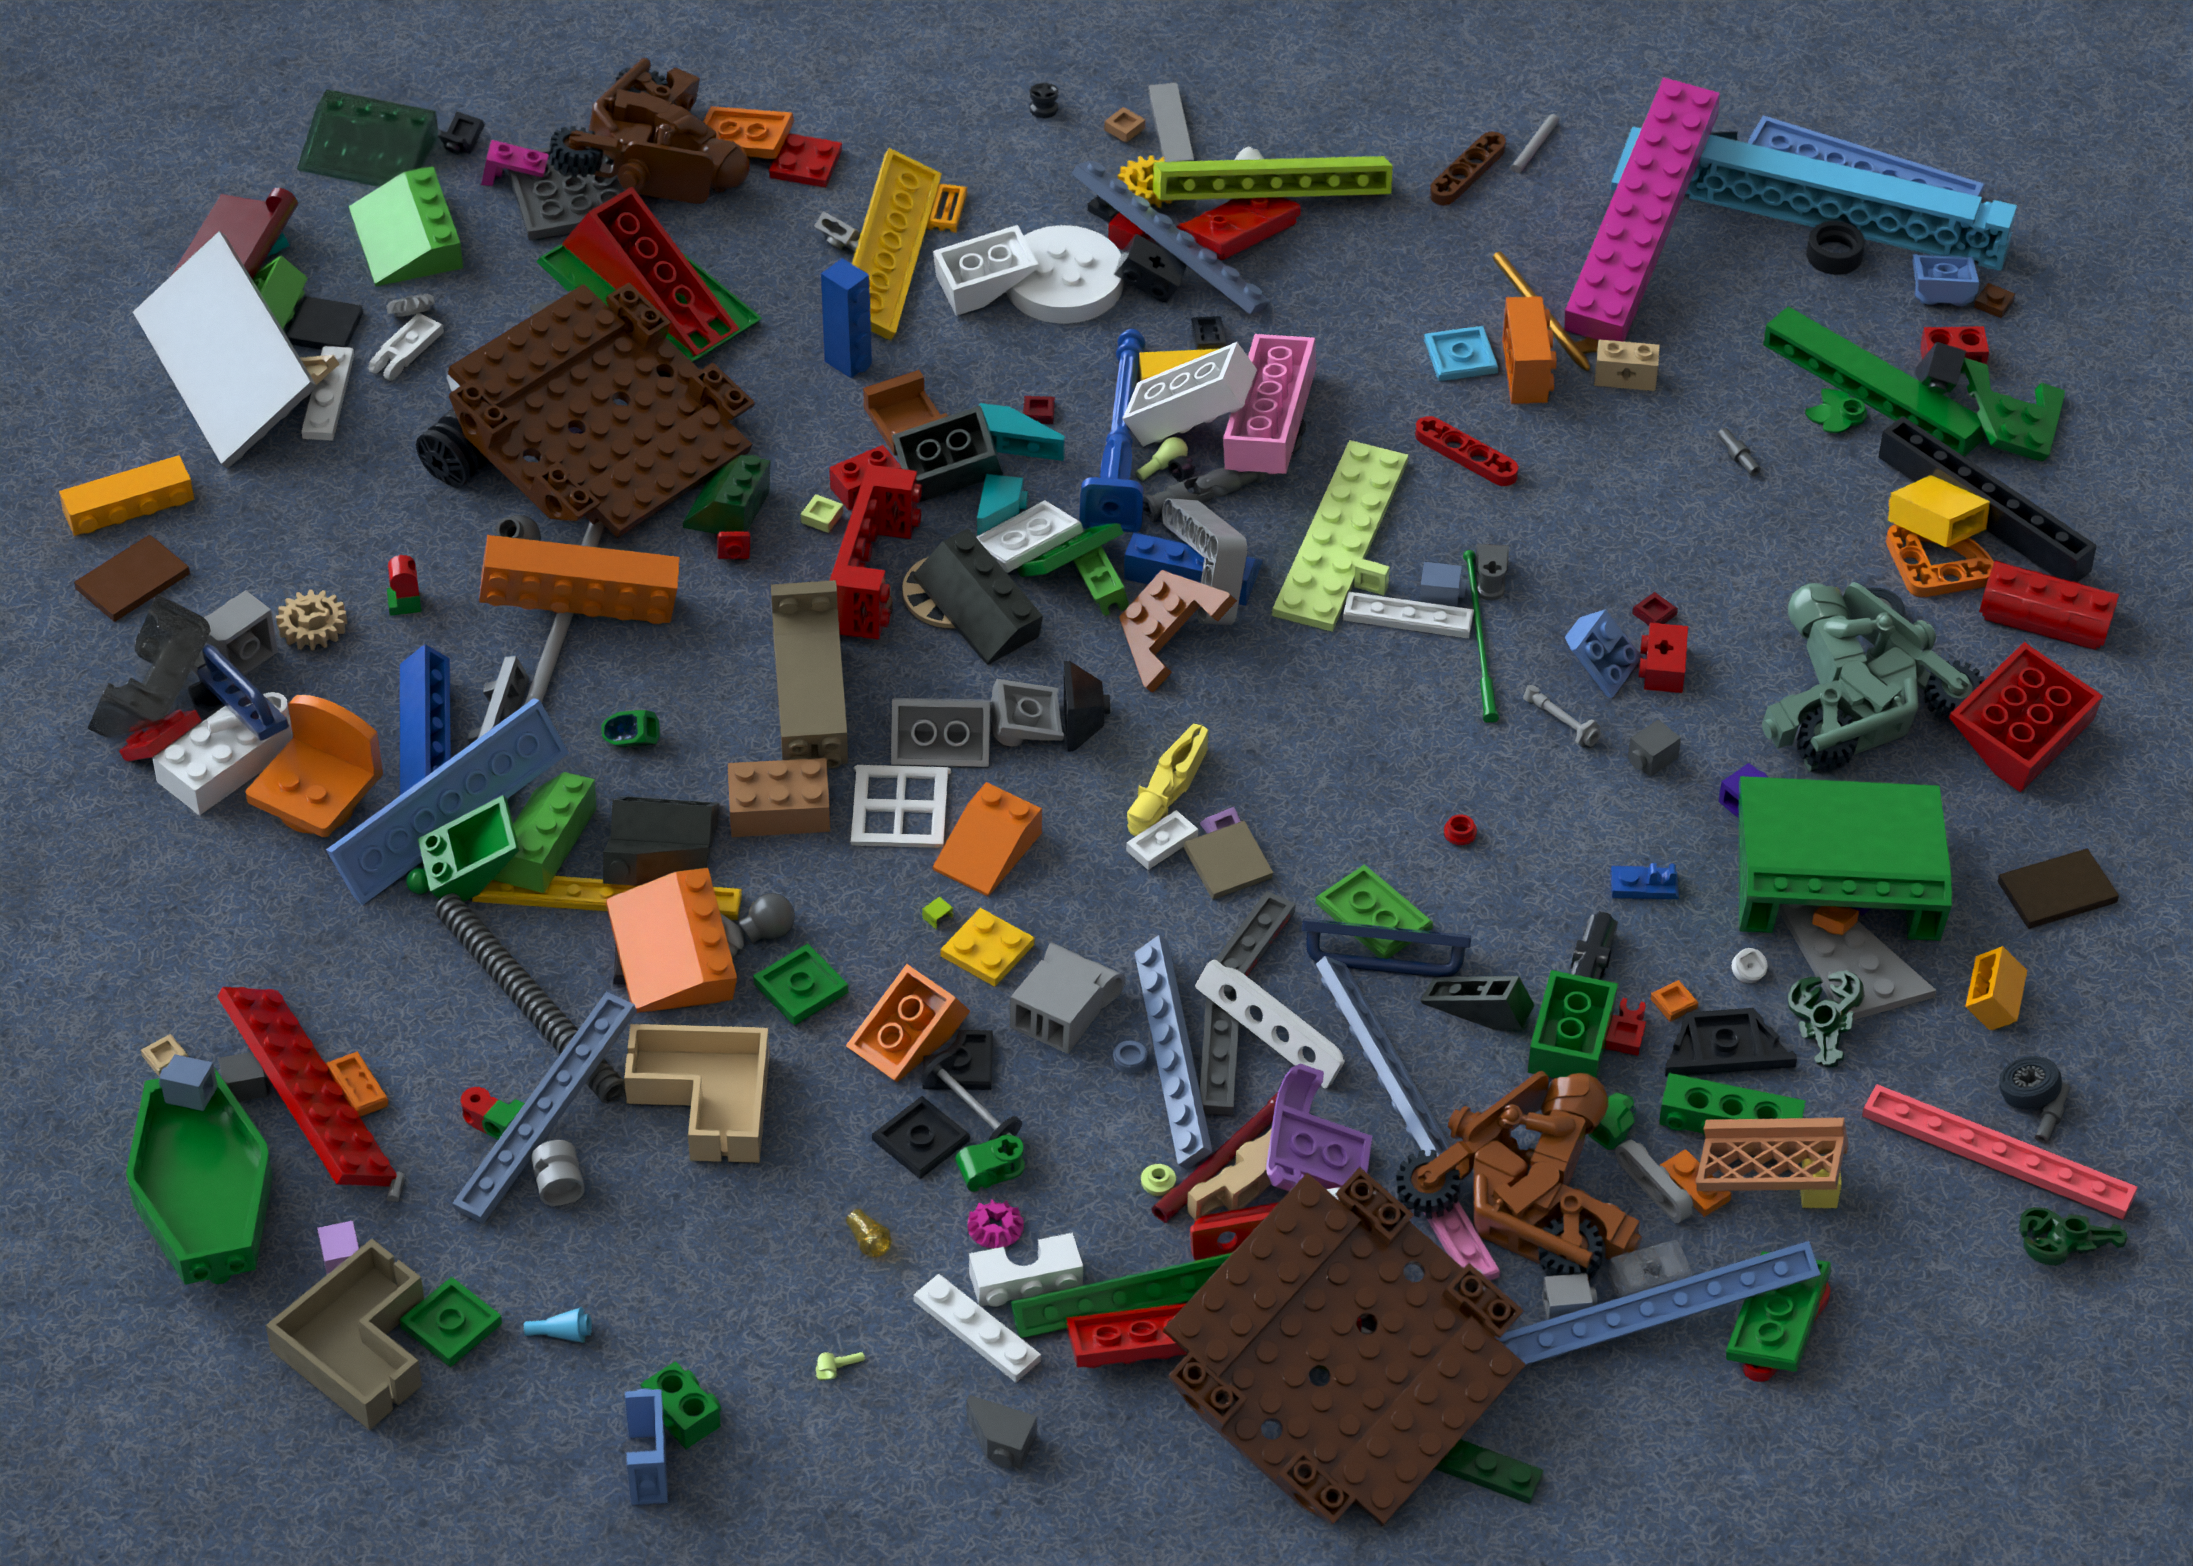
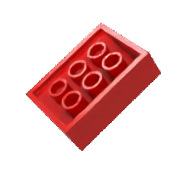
(2025, 715)

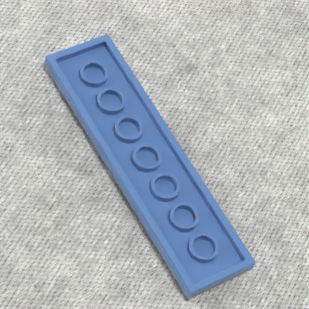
(1812, 144)
(490, 767)

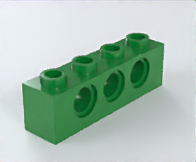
(1693, 1101)

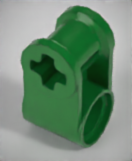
(989, 1164)

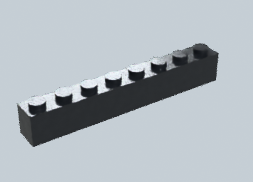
(2010, 514)

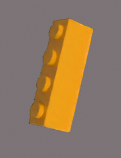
(126, 495)

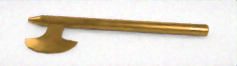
(1575, 349)

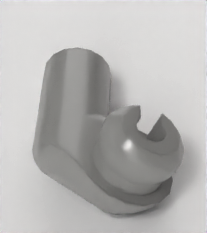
(734, 935)

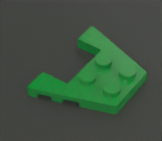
(2013, 423)

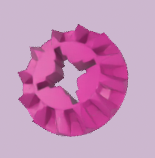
(993, 1235)

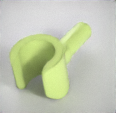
(828, 1363)

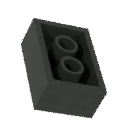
(949, 452)

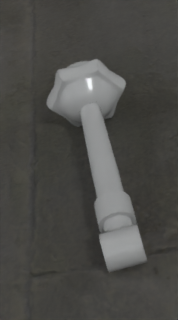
(1586, 734)

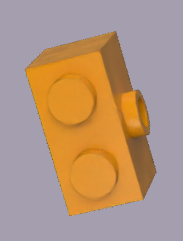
(1996, 988)

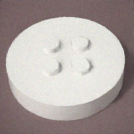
(1072, 277)

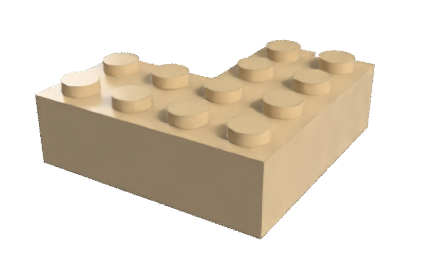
(714, 1072)

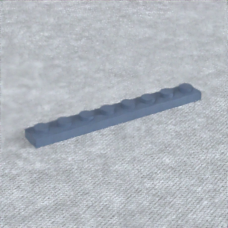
(1169, 236)
(1173, 1052)
(1382, 1055)
(544, 1107)

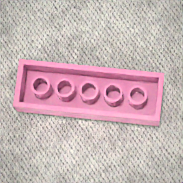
(1267, 426)

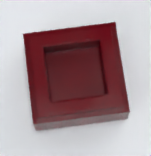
(1040, 408)
(1654, 610)

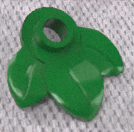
(1837, 411)

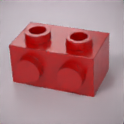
(848, 475)

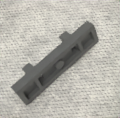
(503, 696)

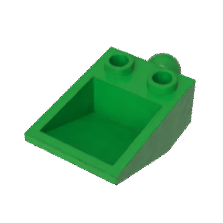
(466, 852)

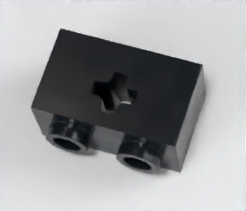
(1150, 268)

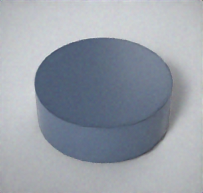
(1130, 1057)

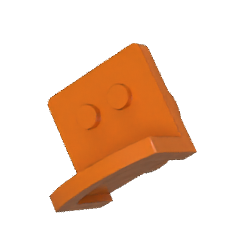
(321, 769)

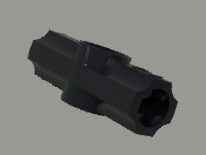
(1594, 950)

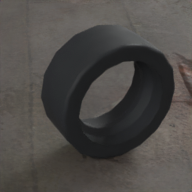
(1833, 262)

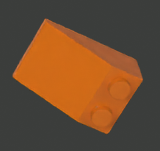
(989, 839)
(907, 1024)

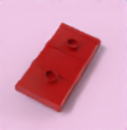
(1241, 223)

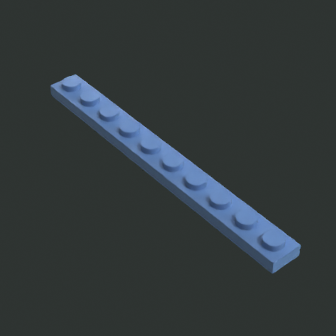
(1662, 1304)

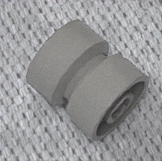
(557, 1173)

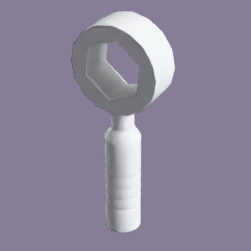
(232, 721)

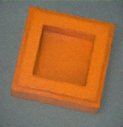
(1674, 1000)

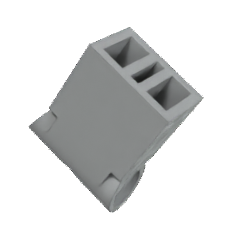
(1063, 997)

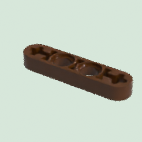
(1471, 170)

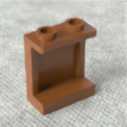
(899, 405)

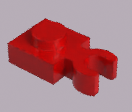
(1627, 1029)

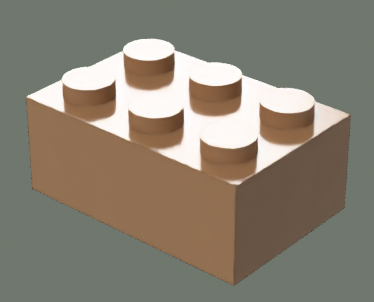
(778, 797)

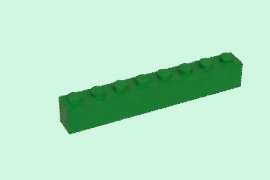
(1872, 380)

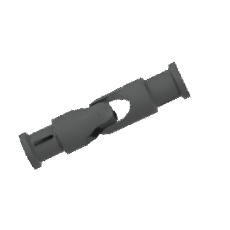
(1217, 482)

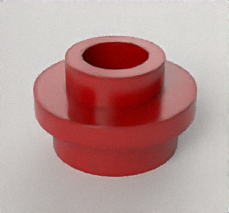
(1460, 823)

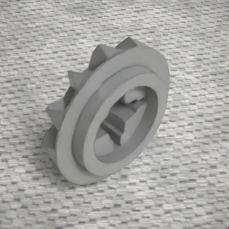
(410, 305)

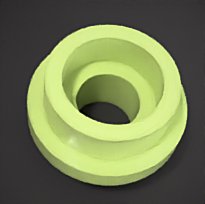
(1158, 1187)

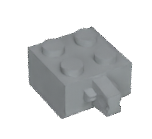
(241, 633)

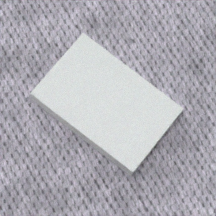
(1029, 535)

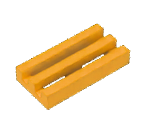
(944, 222)

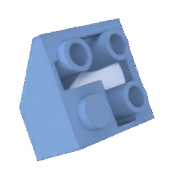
(1603, 650)

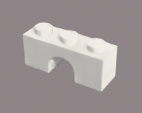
(1001, 1281)

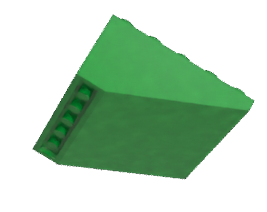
(1843, 850)

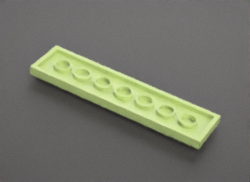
(1340, 535)

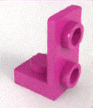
(513, 158)

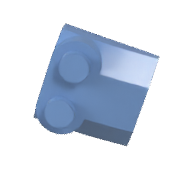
(1945, 279)

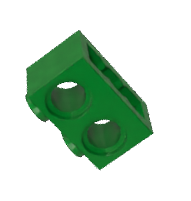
(686, 1401)

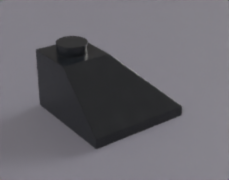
(1083, 705)

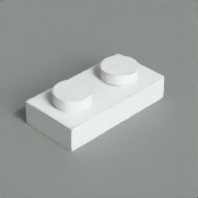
(1161, 840)

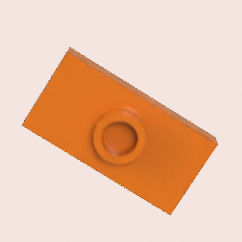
(358, 1084)

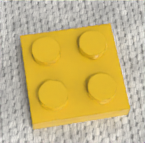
(987, 947)

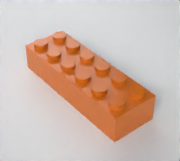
(579, 579)

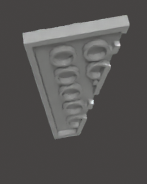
(1884, 975)

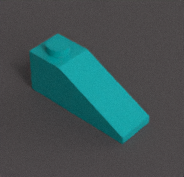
(1022, 435)

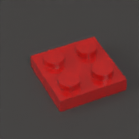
(806, 160)
(158, 737)

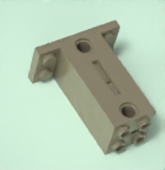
(809, 672)

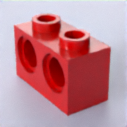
(1966, 338)

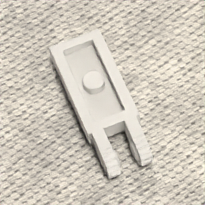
(406, 346)

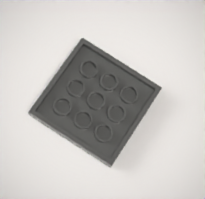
(558, 201)

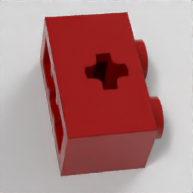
(1665, 657)

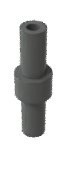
(1739, 452)
(2052, 1114)

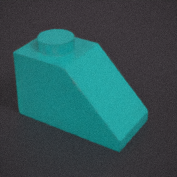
(1000, 501)

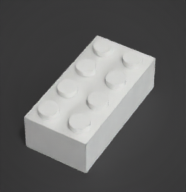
(1190, 394)
(209, 767)

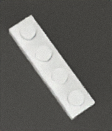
(328, 397)
(977, 1328)

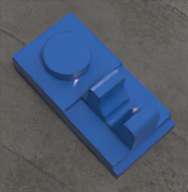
(1644, 882)

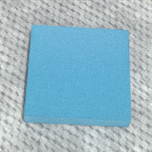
(1461, 353)

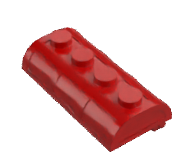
(2048, 605)

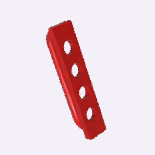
(1209, 1227)

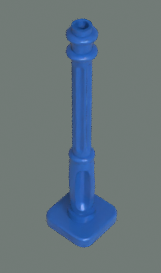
(1113, 495)

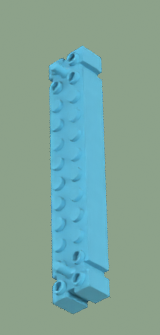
(1877, 204)

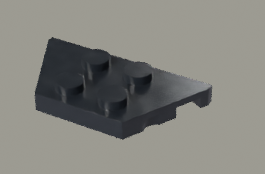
(1726, 1043)

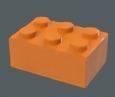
(1528, 350)

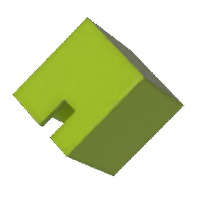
(936, 910)

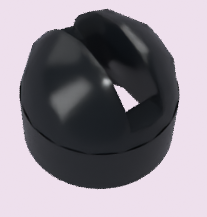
(1181, 468)

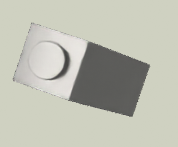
(1002, 1431)

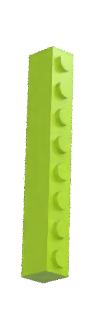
(1272, 178)

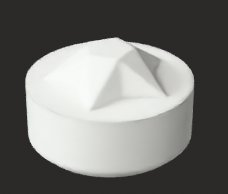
(1749, 965)

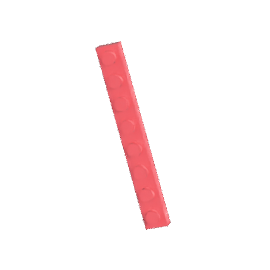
(2000, 1151)

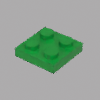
(800, 984)
(450, 1321)

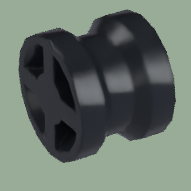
(1044, 100)

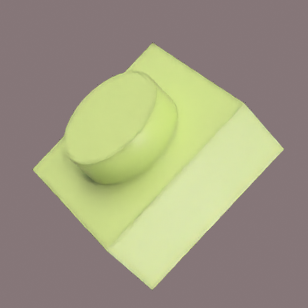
(822, 513)
(1371, 576)

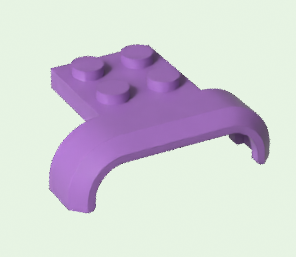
(1307, 1142)

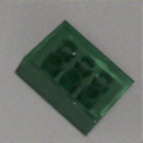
(367, 138)

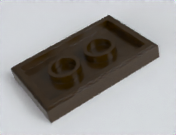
(2058, 888)

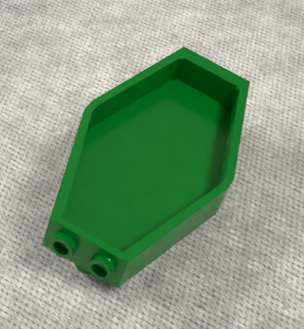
(200, 1183)

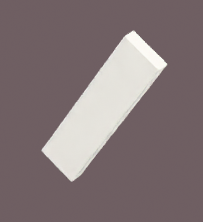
(1408, 614)

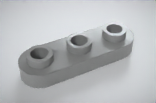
(1654, 1180)

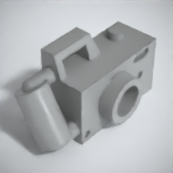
(838, 232)

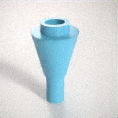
(569, 1326)

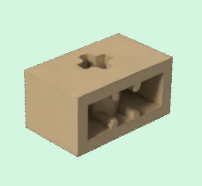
(1627, 365)

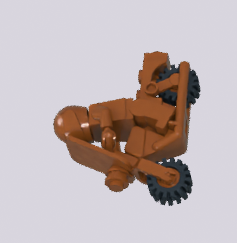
(1520, 1207)

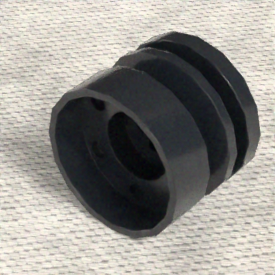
(448, 452)

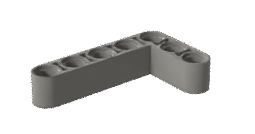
(1217, 542)

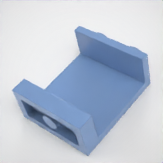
(647, 1468)

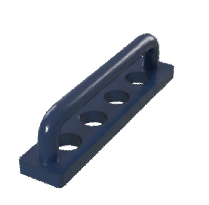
(220, 668)
(1457, 941)

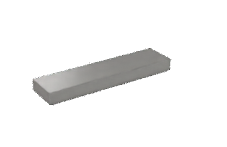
(1170, 122)

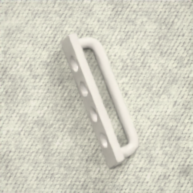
(1212, 983)

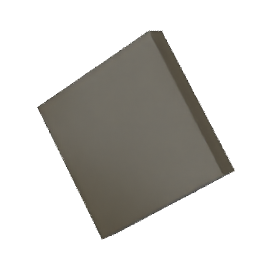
(1228, 860)

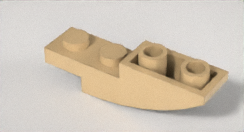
(1235, 1184)

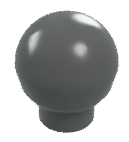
(518, 527)
(768, 917)

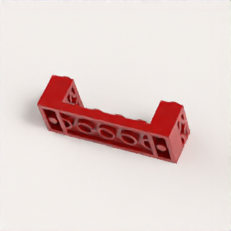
(882, 507)

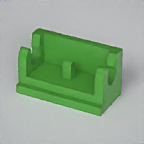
(1101, 580)

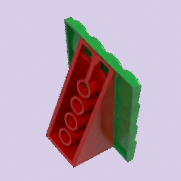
(628, 245)

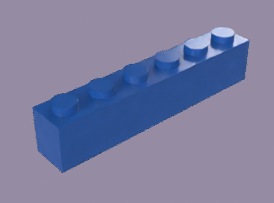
(424, 715)

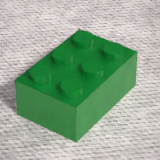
(1572, 1025)

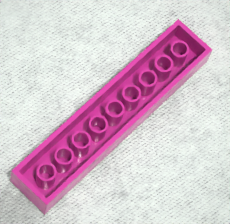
(1642, 211)

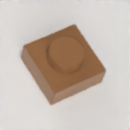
(1124, 124)

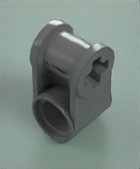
(1491, 570)

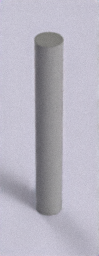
(1535, 143)

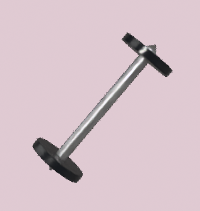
(939, 1070)

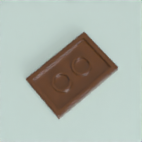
(132, 578)

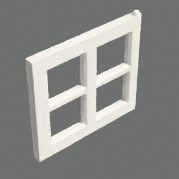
(899, 806)

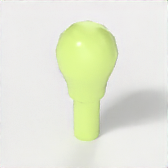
(1168, 450)

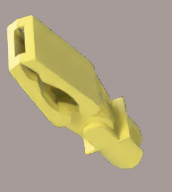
(1167, 783)

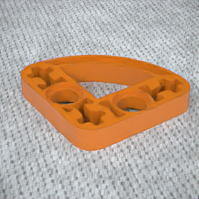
(1933, 575)

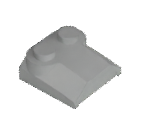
(1024, 712)

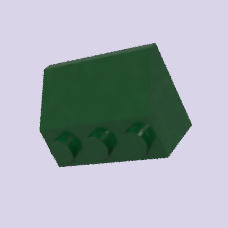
(731, 497)

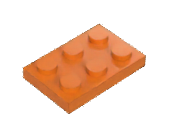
(756, 131)

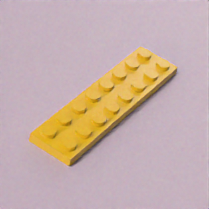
(894, 235)

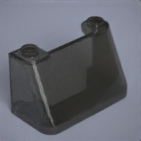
(171, 643)

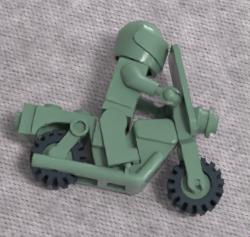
(1856, 691)

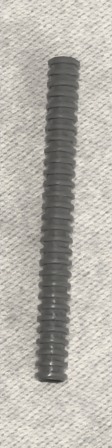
(521, 988)

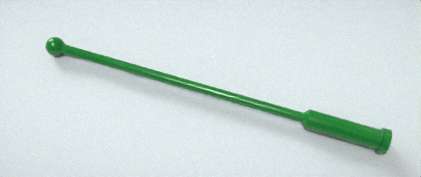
(1486, 684)

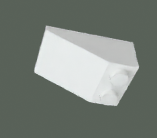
(983, 268)

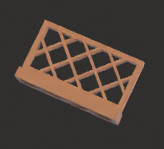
(1771, 1140)

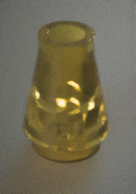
(869, 1234)

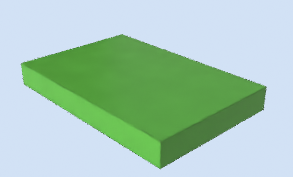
(1371, 901)

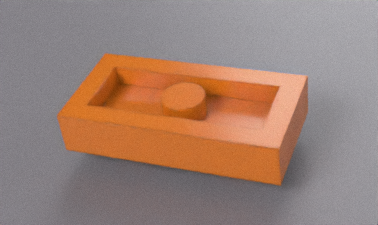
(1683, 1171)

